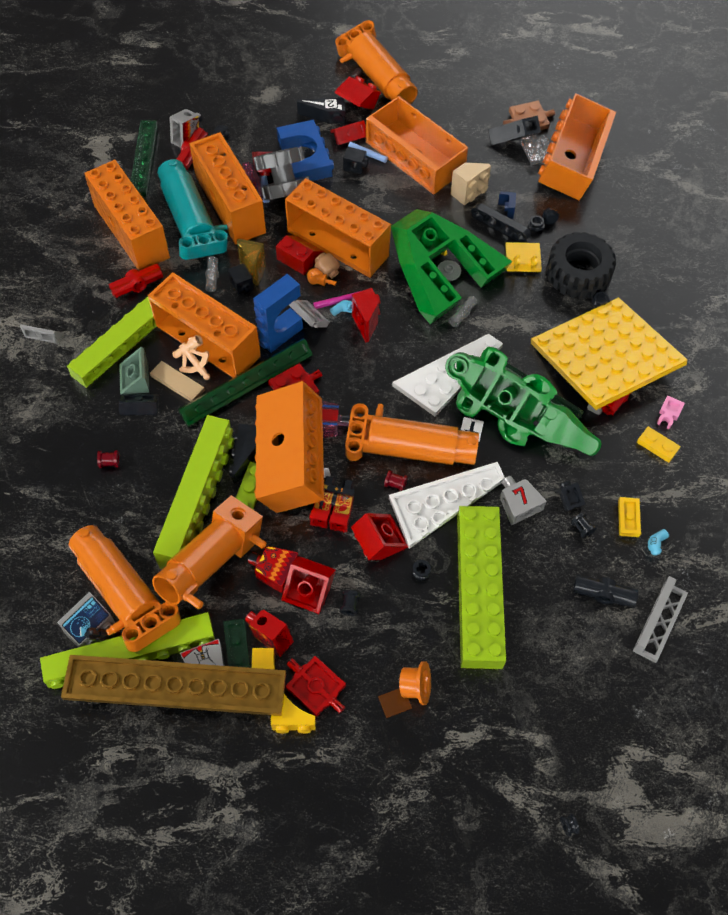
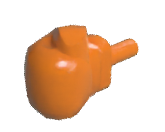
(316, 276)

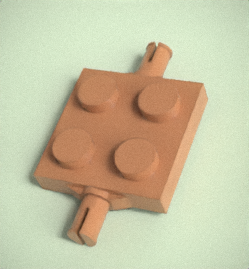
(529, 110)

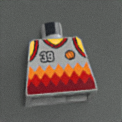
(183, 125)

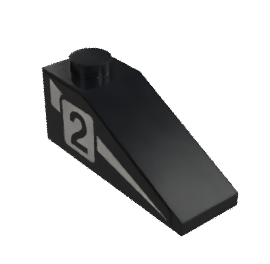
(323, 109)

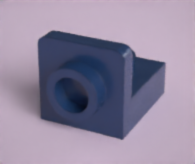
(508, 200)

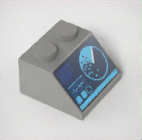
(85, 614)

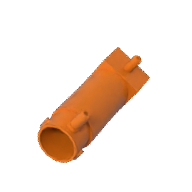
(232, 531)

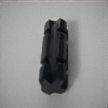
(99, 634)

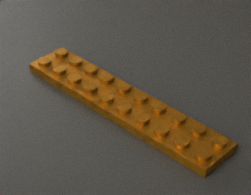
(174, 685)

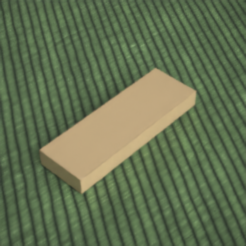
(177, 381)

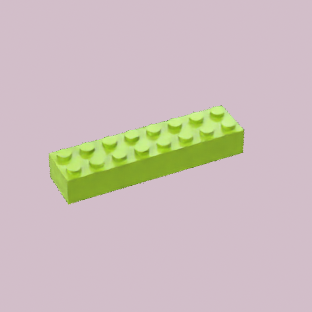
(195, 489)
(480, 588)

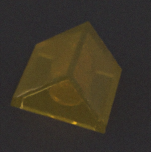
(253, 257)

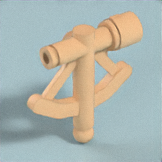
(187, 351)

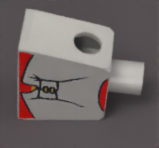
(207, 654)

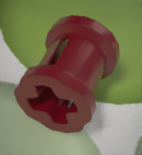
(108, 459)
(395, 481)

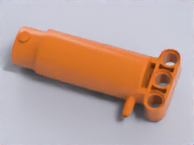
(376, 62)
(408, 439)
(122, 590)

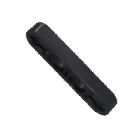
(517, 231)

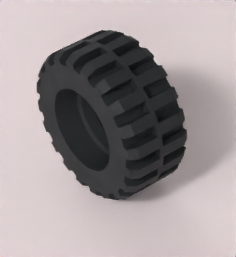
(586, 249)

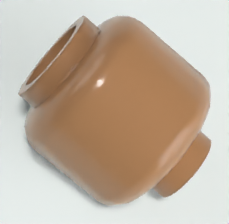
(327, 264)

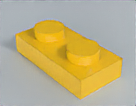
(658, 444)
(629, 517)

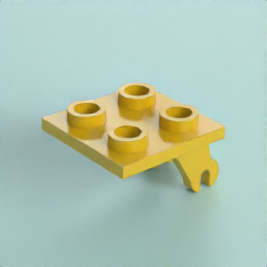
(524, 257)

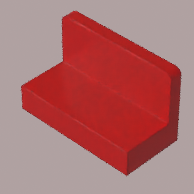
(350, 132)

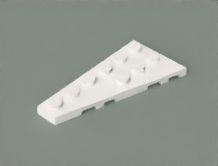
(431, 384)
(435, 503)

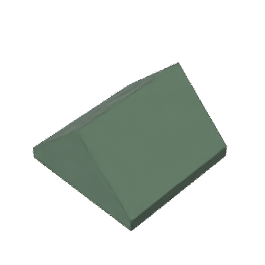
(134, 373)

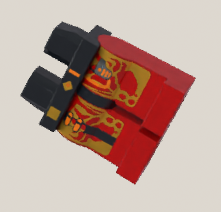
(335, 498)

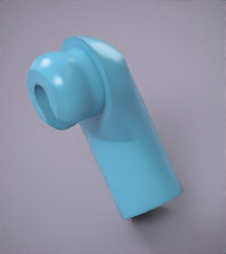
(343, 306)
(654, 541)

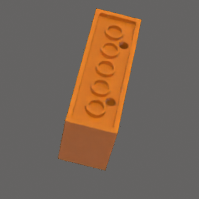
(584, 133)
(415, 144)
(223, 184)
(121, 209)
(339, 227)
(225, 335)
(294, 470)

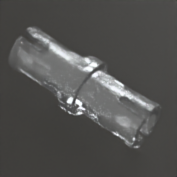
(211, 274)
(463, 311)

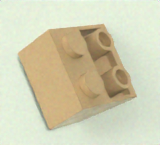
(470, 181)

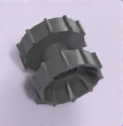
(281, 170)

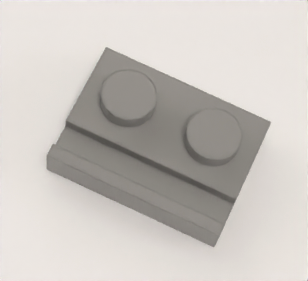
(309, 313)

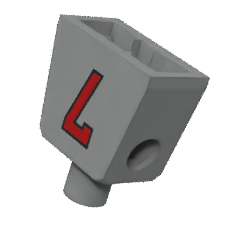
(520, 500)

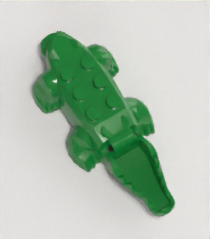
(516, 402)

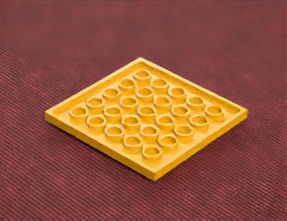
(608, 353)

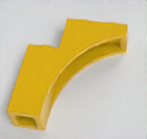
(292, 716)

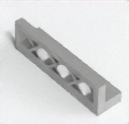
(656, 615)

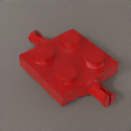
(295, 375)
(315, 686)

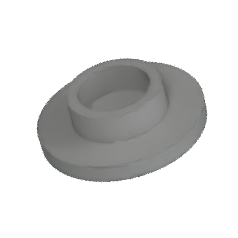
(450, 269)

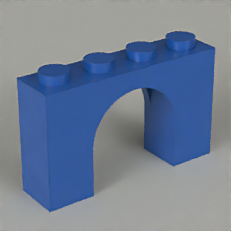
(307, 135)
(276, 329)

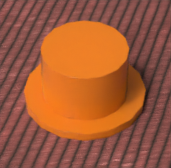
(416, 682)

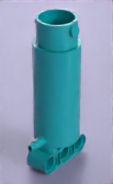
(195, 226)

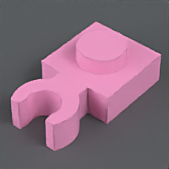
(670, 411)

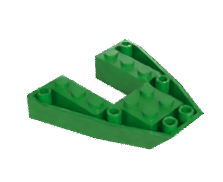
(425, 236)

